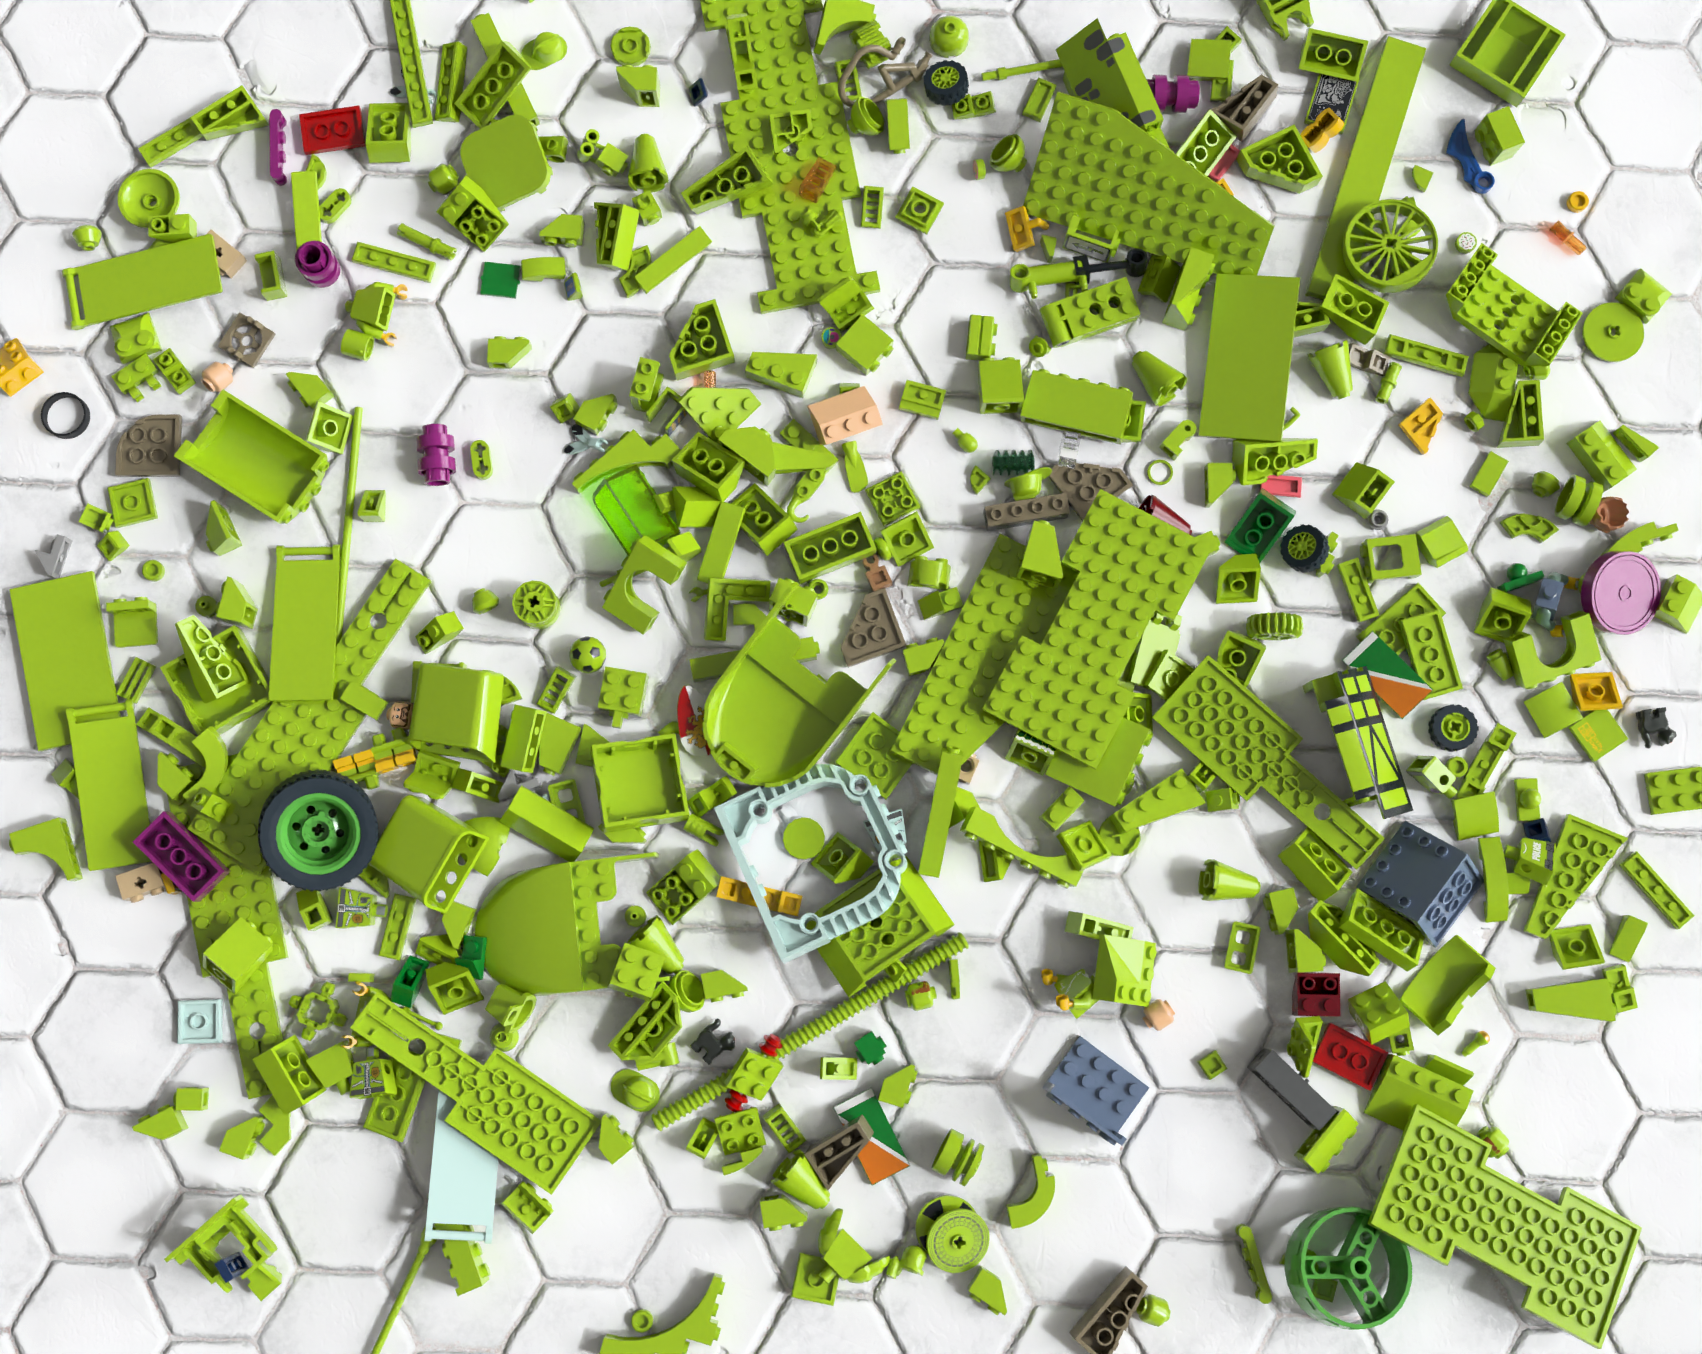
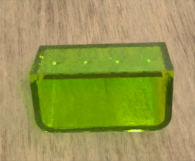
(630, 509)

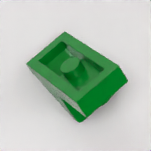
(473, 955)

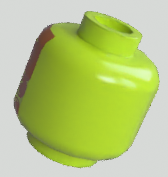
(920, 995)
(1496, 1138)

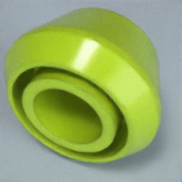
(87, 237)
(1537, 372)
(1545, 484)
(484, 601)
(502, 1043)

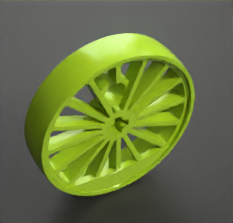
(1400, 247)

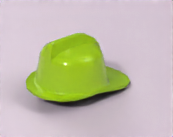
(544, 50)
(1027, 485)
(635, 1090)

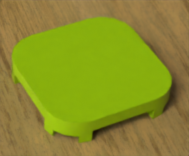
(506, 160)

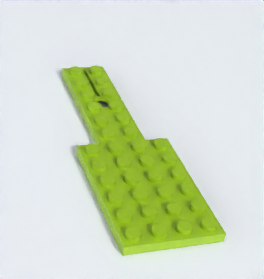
(1252, 750)
(497, 1102)

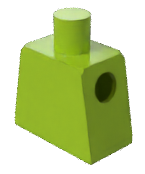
(333, 1067)

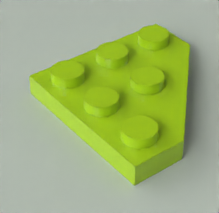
(718, 408)

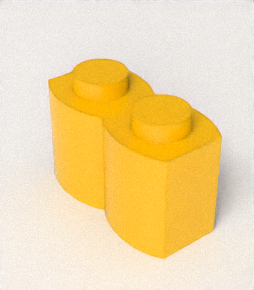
(1325, 127)

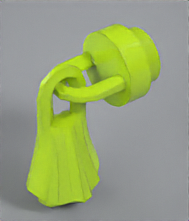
(832, 219)

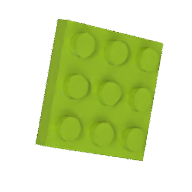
(871, 755)

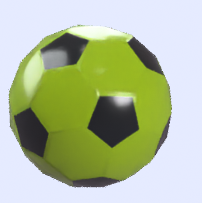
(587, 654)

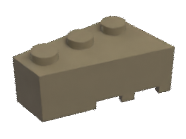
(838, 1149)

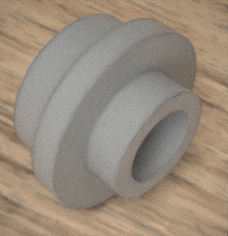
(1383, 518)

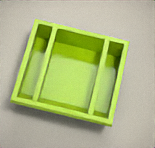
(1507, 50)

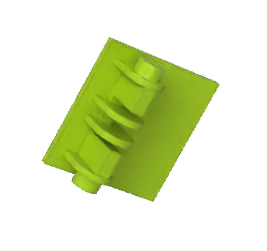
(740, 1131)

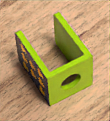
(658, 405)

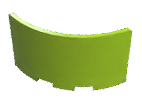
(1445, 983)

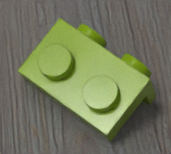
(528, 1207)

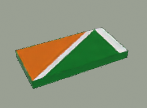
(1391, 677)
(883, 1153)

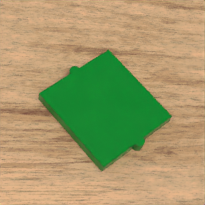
(500, 280)

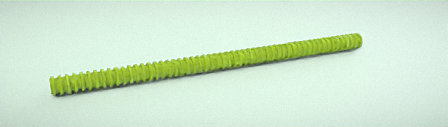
(818, 1026)

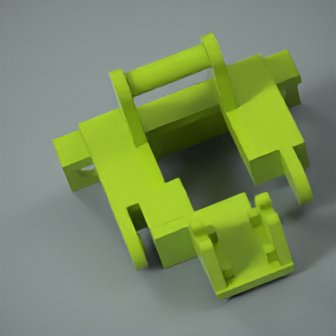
(258, 1248)

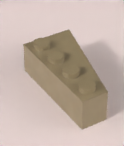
(1110, 1314)

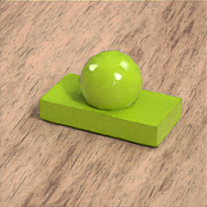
(1527, 799)

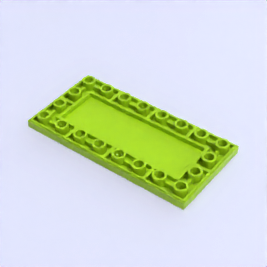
(1249, 357)
(63, 654)

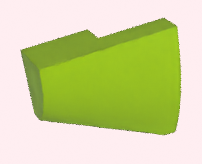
(789, 127)

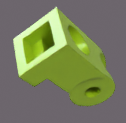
(1178, 436)

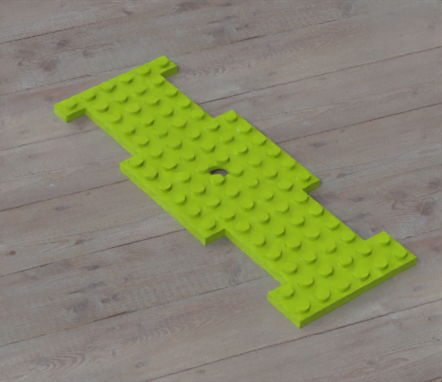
(788, 82)

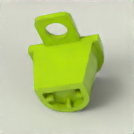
(511, 1007)

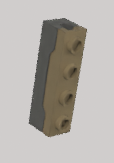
(1026, 512)

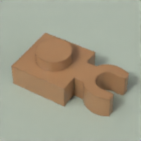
(877, 576)

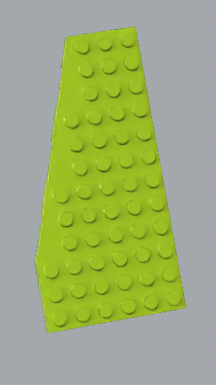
(1130, 182)
(975, 656)

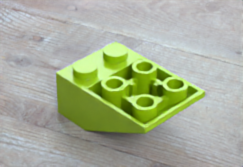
(473, 214)
(684, 886)

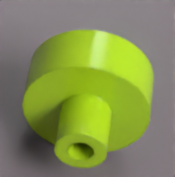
(206, 606)
(640, 916)

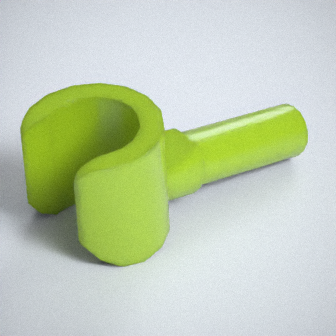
(699, 592)

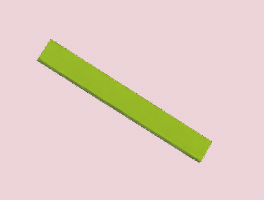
(411, 63)

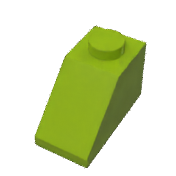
(1217, 480)
(477, 785)
(457, 922)

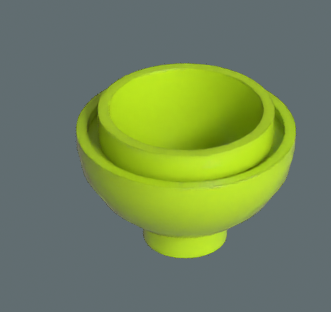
(866, 117)
(1009, 154)
(689, 991)

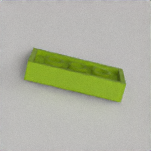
(493, 84)
(1382, 930)

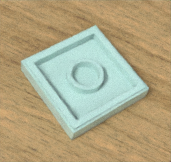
(199, 1021)

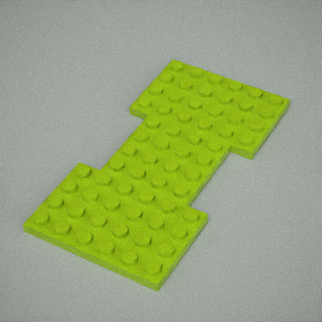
(1069, 683)
(1448, 1199)

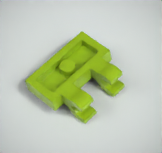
(135, 374)

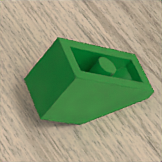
(409, 981)

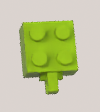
(622, 694)

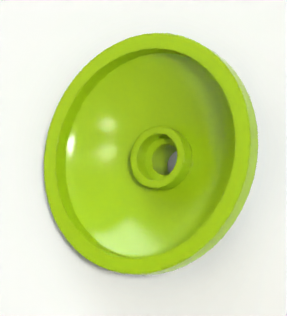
(144, 188)

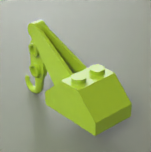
(768, 458)

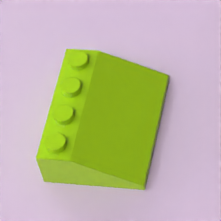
(1407, 1084)

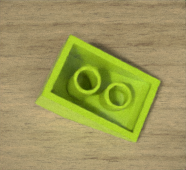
(388, 133)
(1354, 309)
(764, 520)

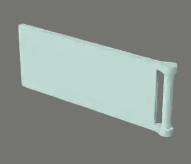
(460, 1181)

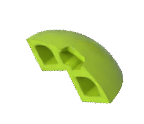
(498, 836)

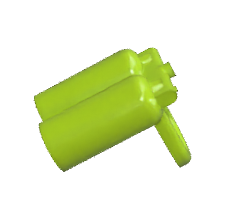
(587, 148)

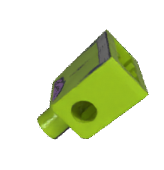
(1433, 775)

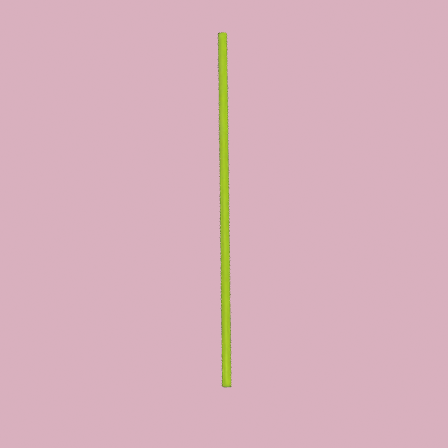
(348, 519)

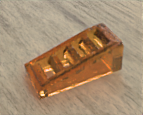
(811, 191)

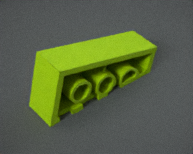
(1163, 800)
(466, 1261)

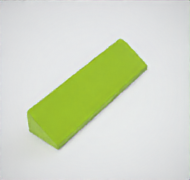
(450, 81)
(306, 207)
(721, 542)

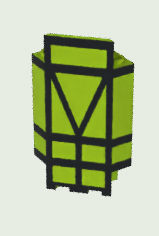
(1362, 740)

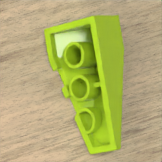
(1260, 459)
(1240, 656)
(209, 664)

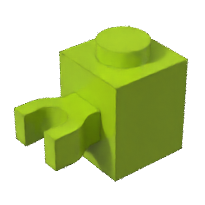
(649, 209)

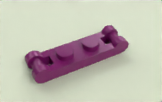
(277, 139)

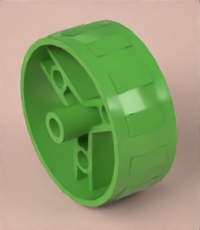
(1345, 1268)

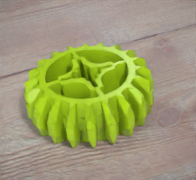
(1274, 626)

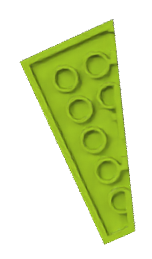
(1579, 859)

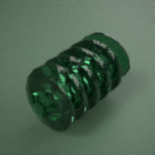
(1012, 462)

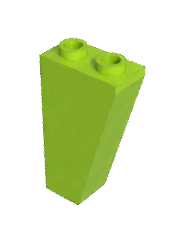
(1577, 999)

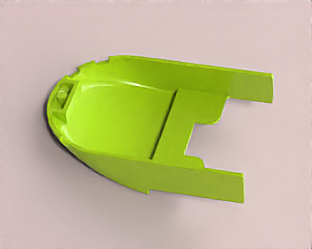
(772, 714)
(547, 927)

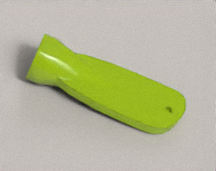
(854, 467)

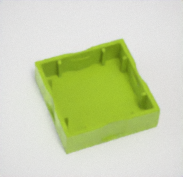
(232, 707)
(639, 783)

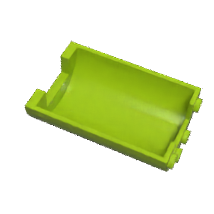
(256, 459)

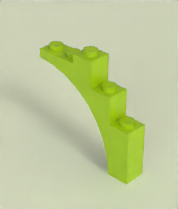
(696, 1327)

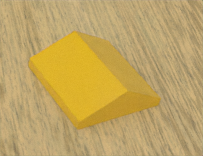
(1595, 691)

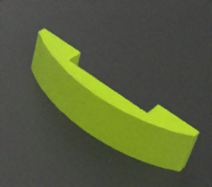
(1486, 761)
(1495, 879)

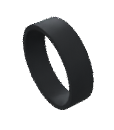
(50, 401)

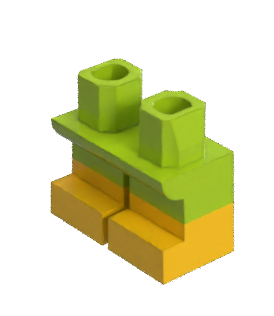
(392, 754)
(359, 768)

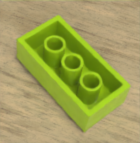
(830, 547)

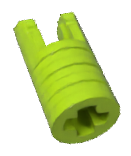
(698, 828)

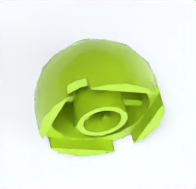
(949, 36)

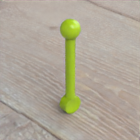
(438, 1026)

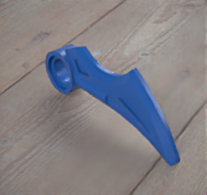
(1459, 148)

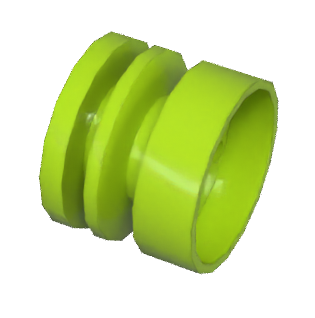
(541, 615)
(958, 1157)

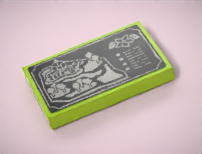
(1332, 94)

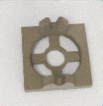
(253, 358)

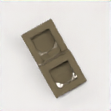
(1368, 360)

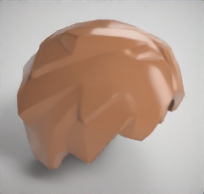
(1610, 514)

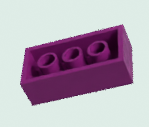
(181, 856)

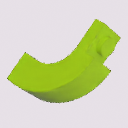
(741, 51)
(216, 760)
(1036, 1205)

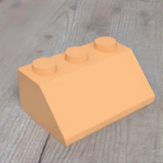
(844, 415)

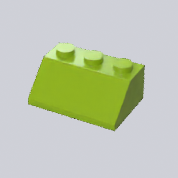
(1332, 54)
(1601, 456)
(709, 466)
(1315, 864)
(289, 1075)
(1327, 1141)

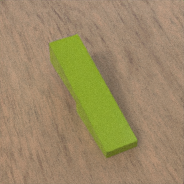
(673, 260)

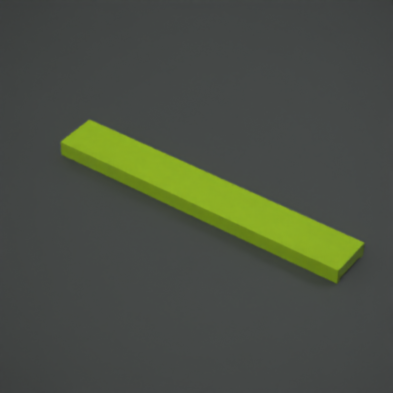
(1368, 157)

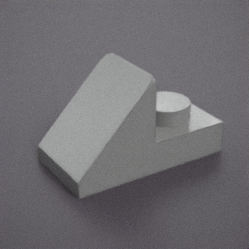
(54, 562)
(511, 785)

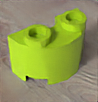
(929, 573)

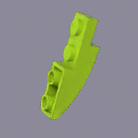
(1642, 537)
(172, 735)

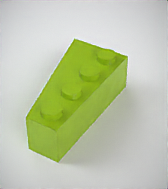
(727, 182)

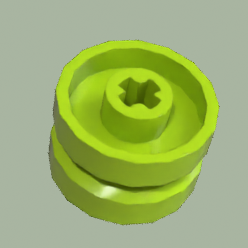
(1578, 500)

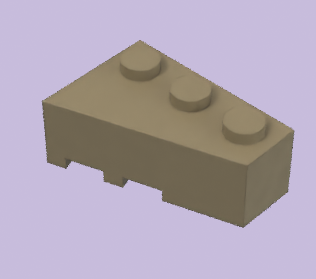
(1247, 106)

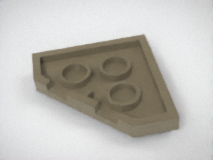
(1085, 482)
(872, 630)

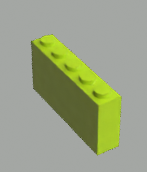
(1077, 406)

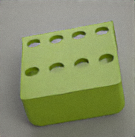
(456, 710)
(423, 848)

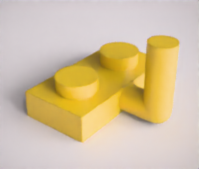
(1021, 227)

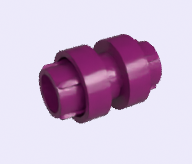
(1178, 93)
(317, 264)
(436, 446)

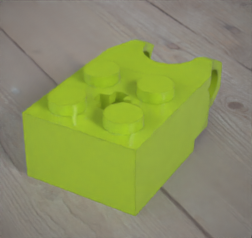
(1279, 11)

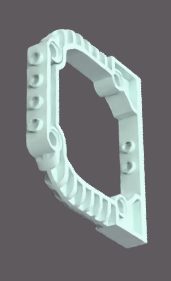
(790, 934)

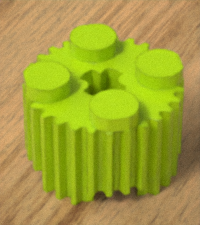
(870, 35)

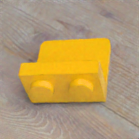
(16, 367)

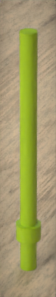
(1002, 73)

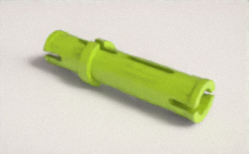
(434, 245)

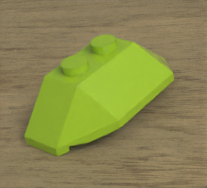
(1492, 382)
(1337, 944)
(649, 1027)

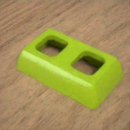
(575, 803)
(1249, 949)

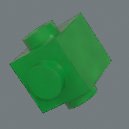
(870, 1048)

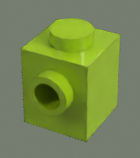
(612, 160)

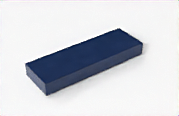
(231, 1267)

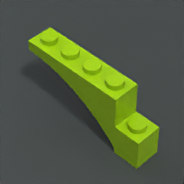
(625, 454)

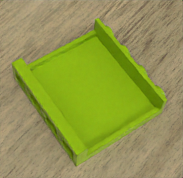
(1114, 768)

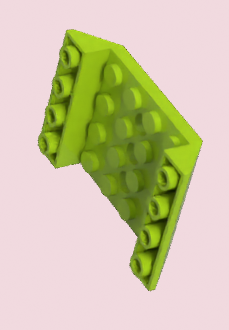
(1532, 330)
(910, 920)

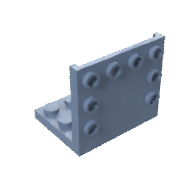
(1423, 880)
(1095, 1089)

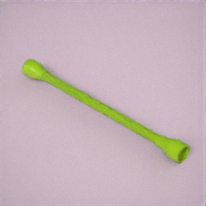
(423, 1249)

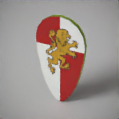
(690, 718)

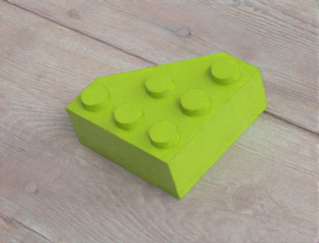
(1281, 161)
(701, 343)

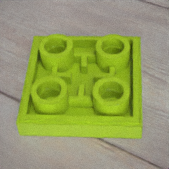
(892, 498)

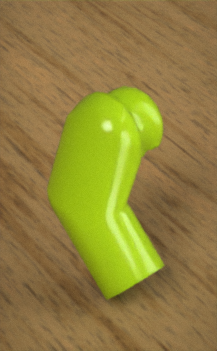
(670, 728)

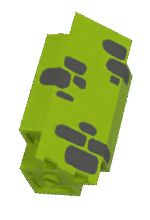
(1110, 76)

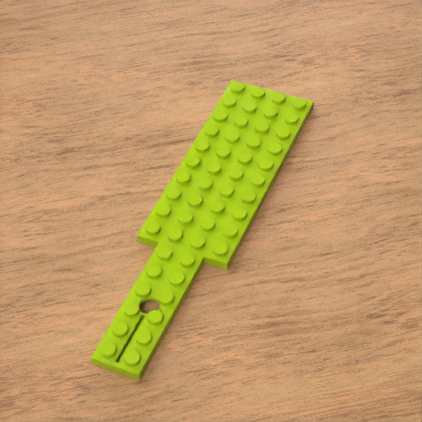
(307, 733)
(254, 899)

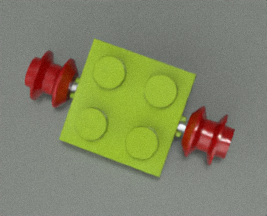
(753, 1073)

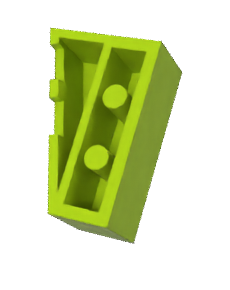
(615, 234)

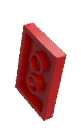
(332, 130)
(1349, 1056)

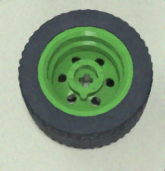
(311, 867)

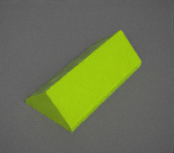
(1206, 143)
(547, 824)

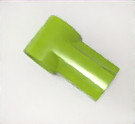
(666, 1058)

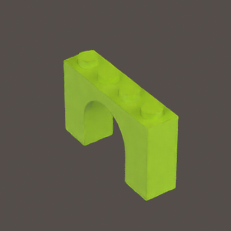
(622, 599)
(1580, 652)

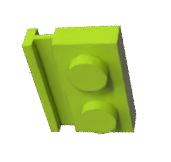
(922, 399)

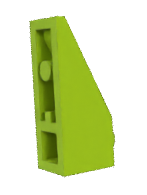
(1091, 926)

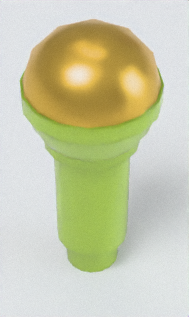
(1481, 1038)

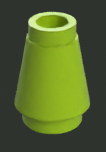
(1500, 664)

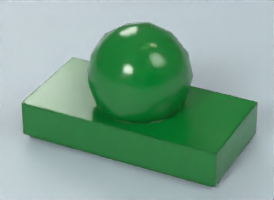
(1519, 577)

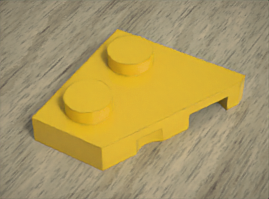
(1422, 424)

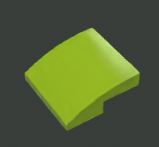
(1209, 59)
(1553, 710)
(1475, 815)

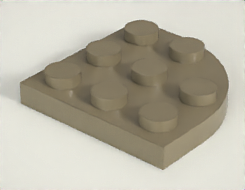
(150, 448)

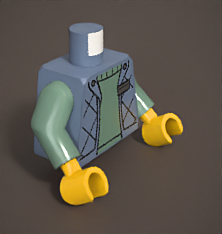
(1548, 601)

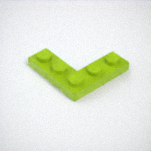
(718, 596)

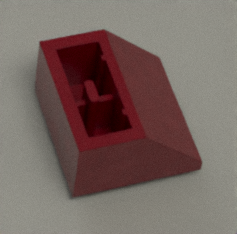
(1316, 994)

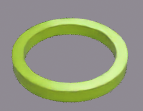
(1164, 462)

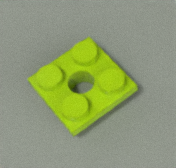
(919, 221)

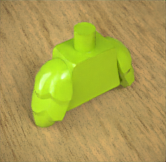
(844, 1255)

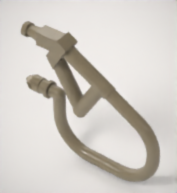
(916, 71)

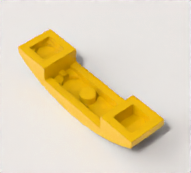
(777, 900)

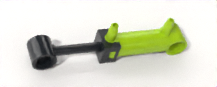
(1075, 271)

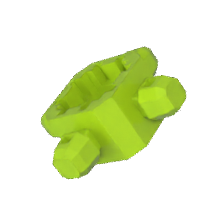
(309, 1031)

